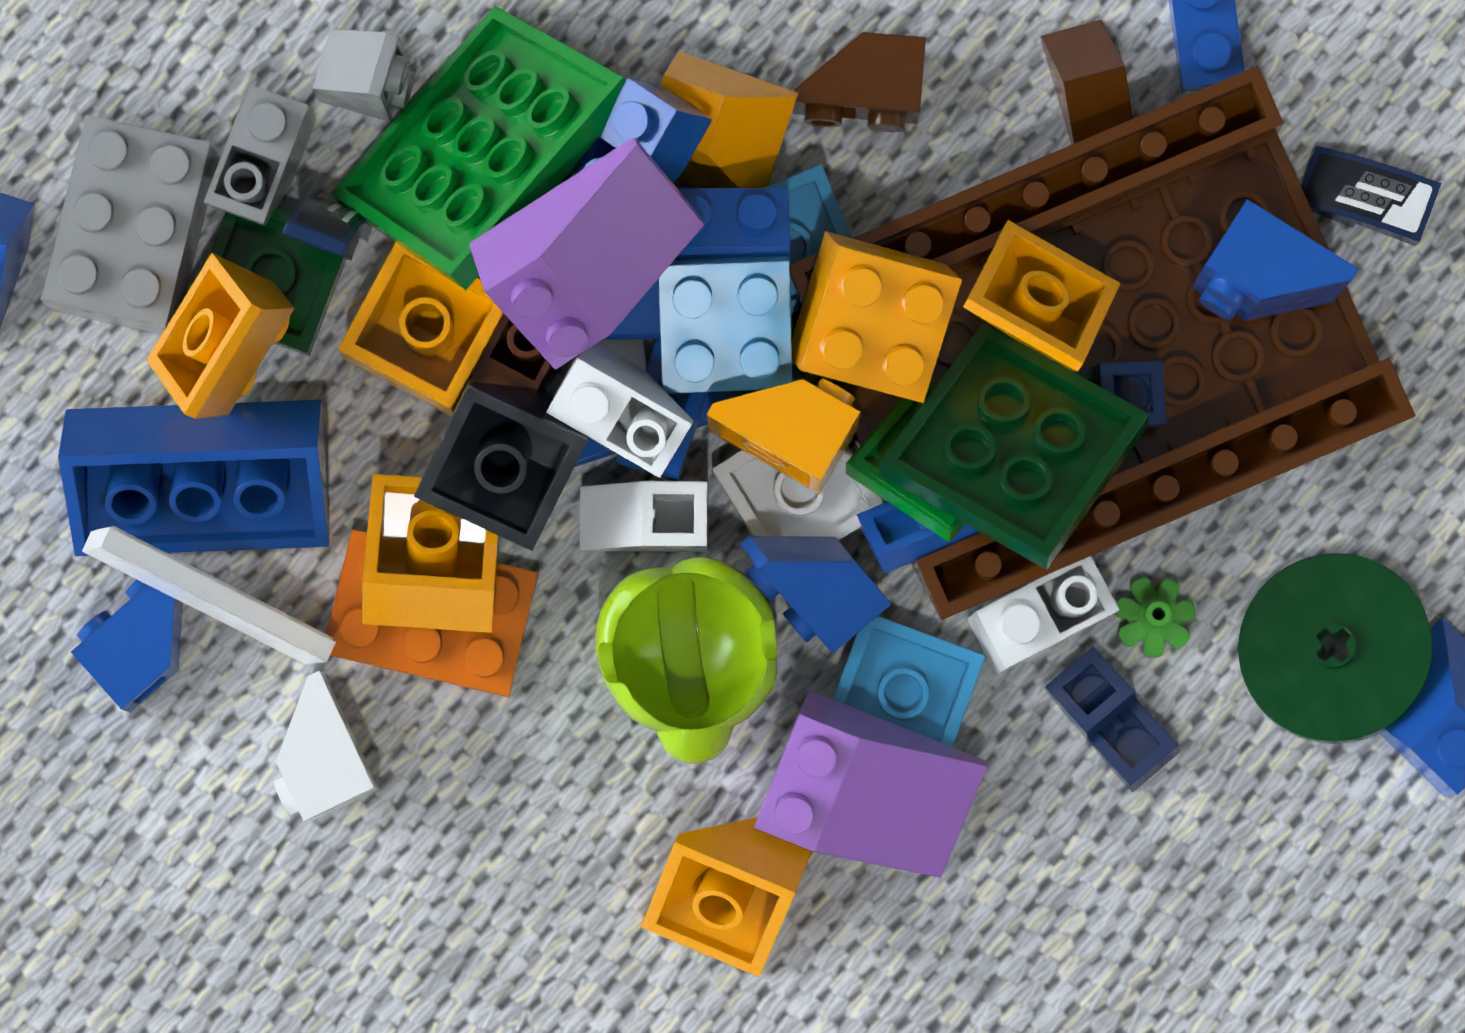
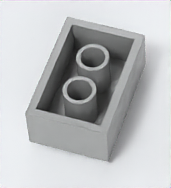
(129, 225)

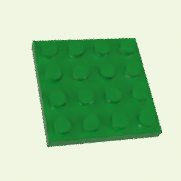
(481, 142)

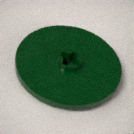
(1333, 698)

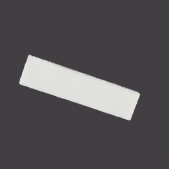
(209, 595)

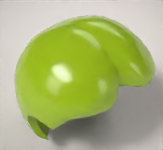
(688, 653)

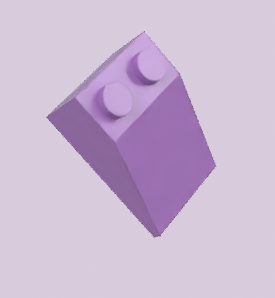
(585, 251)
(869, 790)

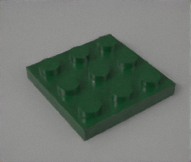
(1014, 445)

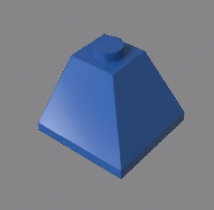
(1434, 728)

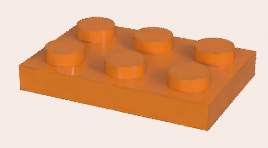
(449, 656)

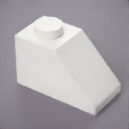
(320, 756)

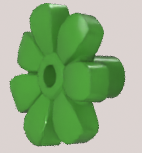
(1144, 626)

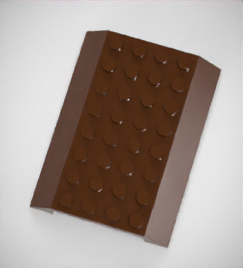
(1149, 213)

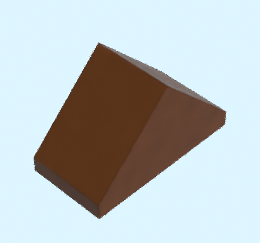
(1087, 79)

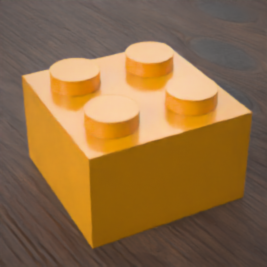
(874, 317)

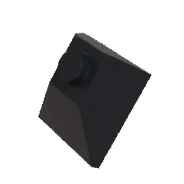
(502, 461)

